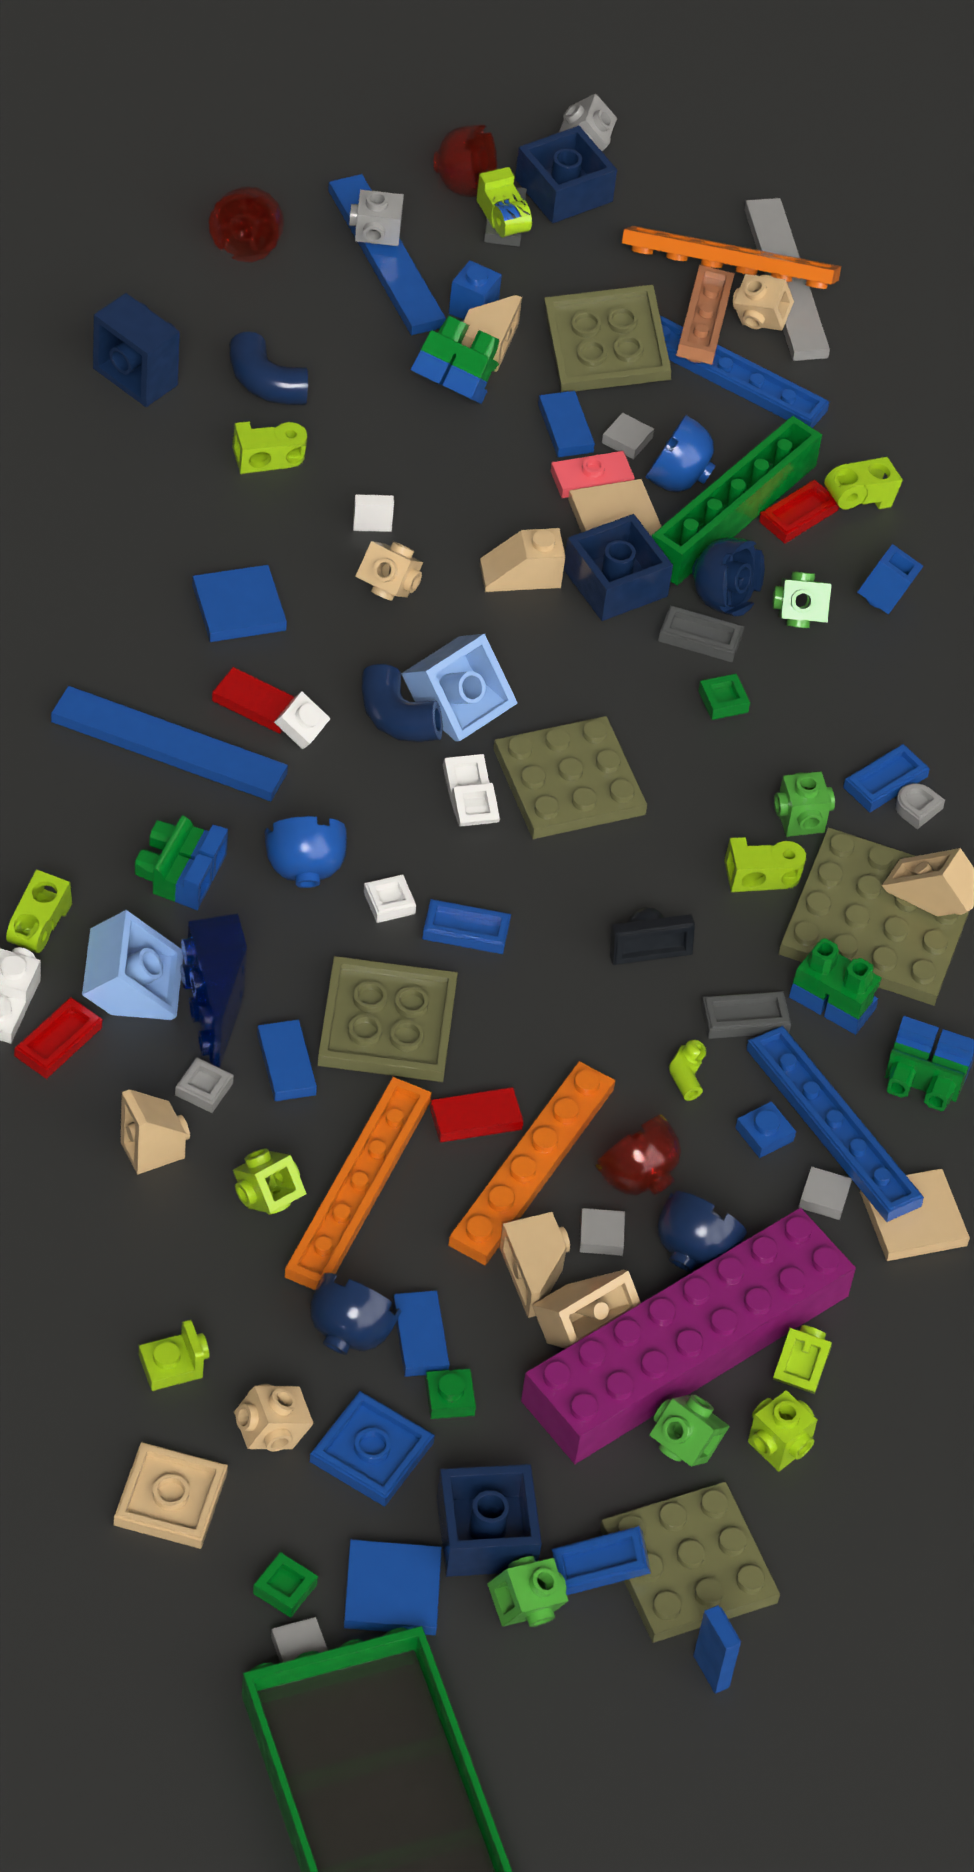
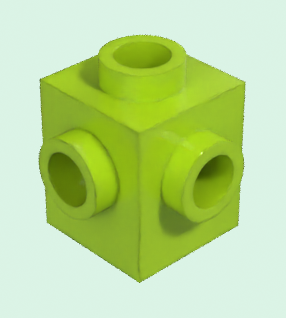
(268, 1181)
(782, 1430)

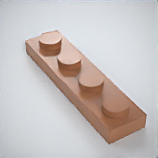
(705, 315)

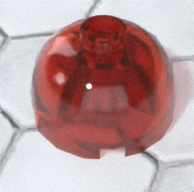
(463, 157)
(246, 223)
(643, 1159)

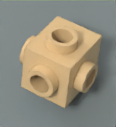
(763, 302)
(390, 570)
(273, 1417)

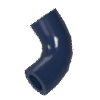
(264, 377)
(392, 712)

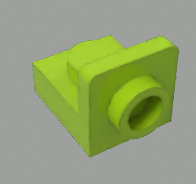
(174, 1358)
(803, 1358)

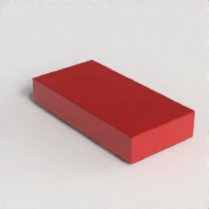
(798, 511)
(251, 698)
(58, 1037)
(476, 1114)

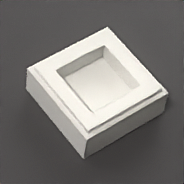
(373, 513)
(389, 898)

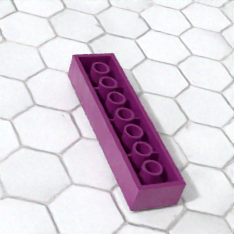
(687, 1335)

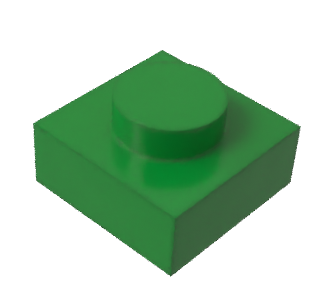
(724, 696)
(450, 1393)
(285, 1584)

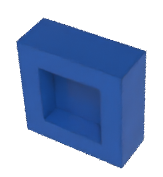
(765, 1129)

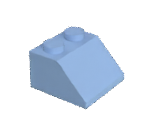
(464, 683)
(132, 969)

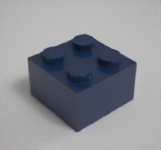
(565, 174)
(136, 349)
(618, 567)
(487, 1518)

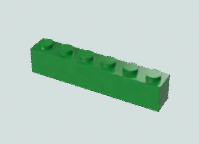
(739, 495)

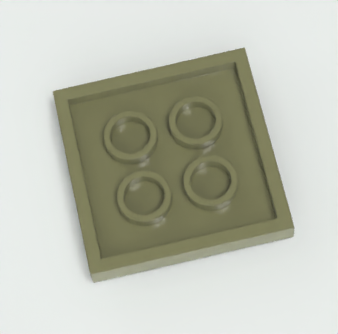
(607, 338)
(569, 777)
(388, 1019)
(697, 1561)

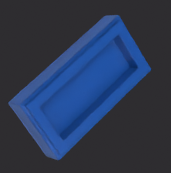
(566, 424)
(885, 777)
(466, 926)
(286, 1060)
(421, 1333)
(602, 1560)
(717, 1648)

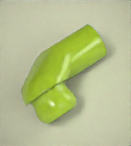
(685, 1065)

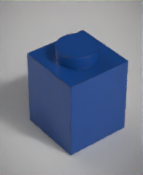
(472, 288)
(890, 579)

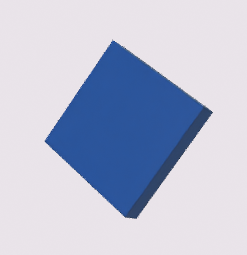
(239, 603)
(372, 1448)
(392, 1586)

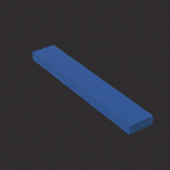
(392, 266)
(750, 381)
(169, 743)
(835, 1124)

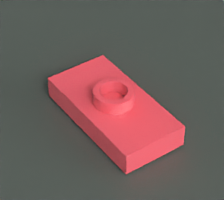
(590, 472)

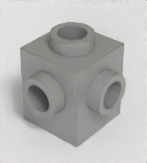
(593, 118)
(377, 217)

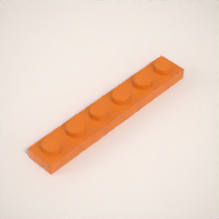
(746, 260)
(532, 1162)
(358, 1183)

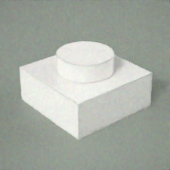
(302, 720)

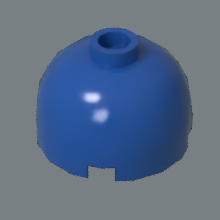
(684, 458)
(305, 850)

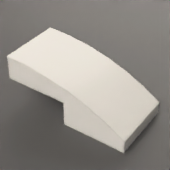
(470, 790)

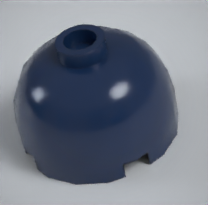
(729, 574)
(695, 1231)
(351, 1315)

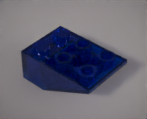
(216, 975)

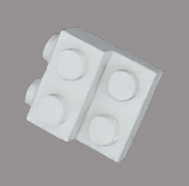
(18, 982)

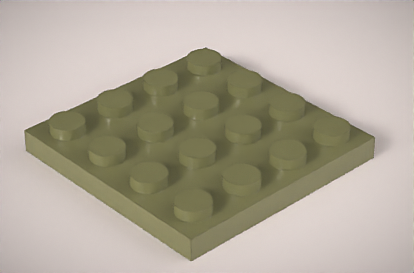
(853, 910)

